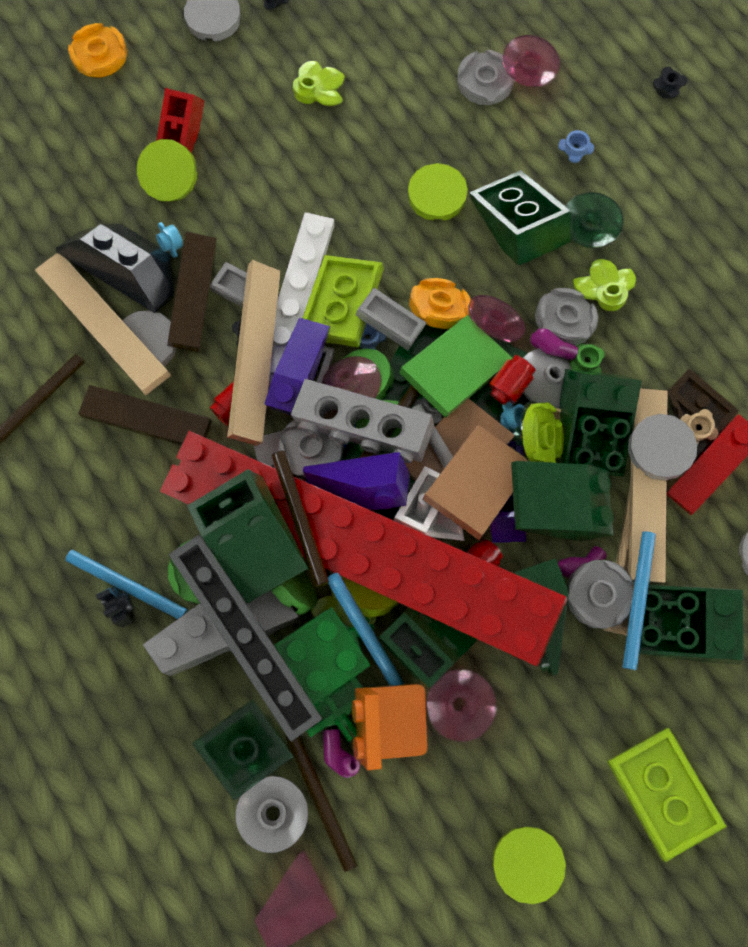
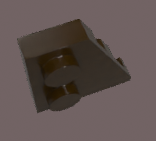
(692, 395)

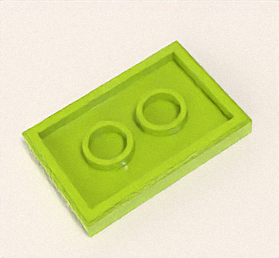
(338, 294)
(666, 794)

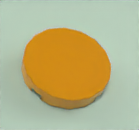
(98, 50)
(439, 302)

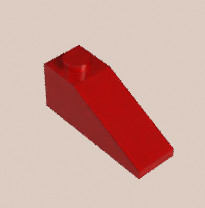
(180, 117)
(712, 466)

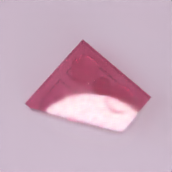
(295, 906)

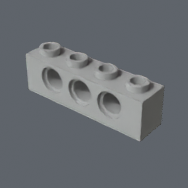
(317, 399)

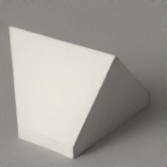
(424, 517)

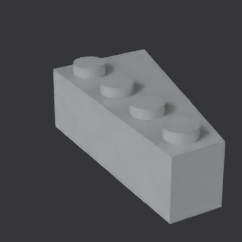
(197, 640)

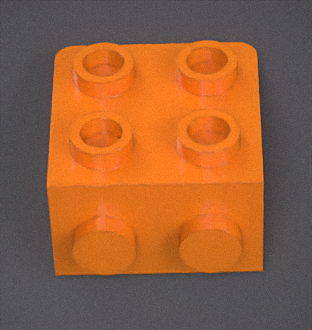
(389, 723)

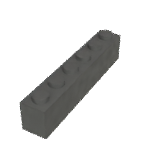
(246, 637)

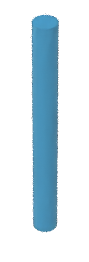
(125, 584)
(639, 601)
(364, 629)

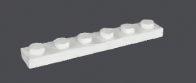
(299, 280)

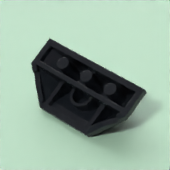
(123, 262)

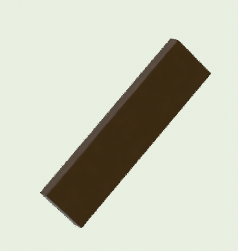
(191, 292)
(141, 415)

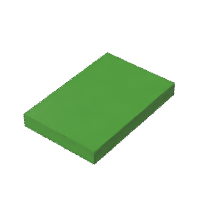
(455, 366)

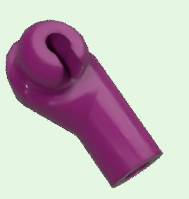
(552, 345)
(570, 564)
(336, 757)

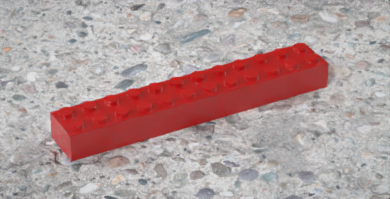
(391, 556)

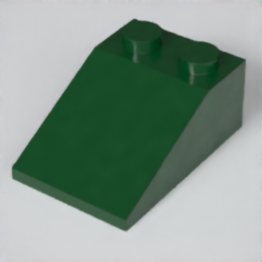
(523, 217)
(562, 500)

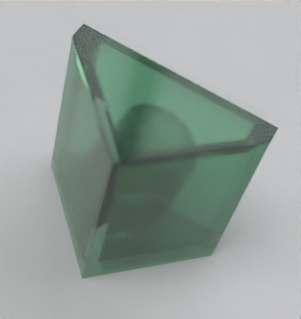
(243, 749)

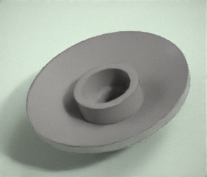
(543, 386)
(269, 834)

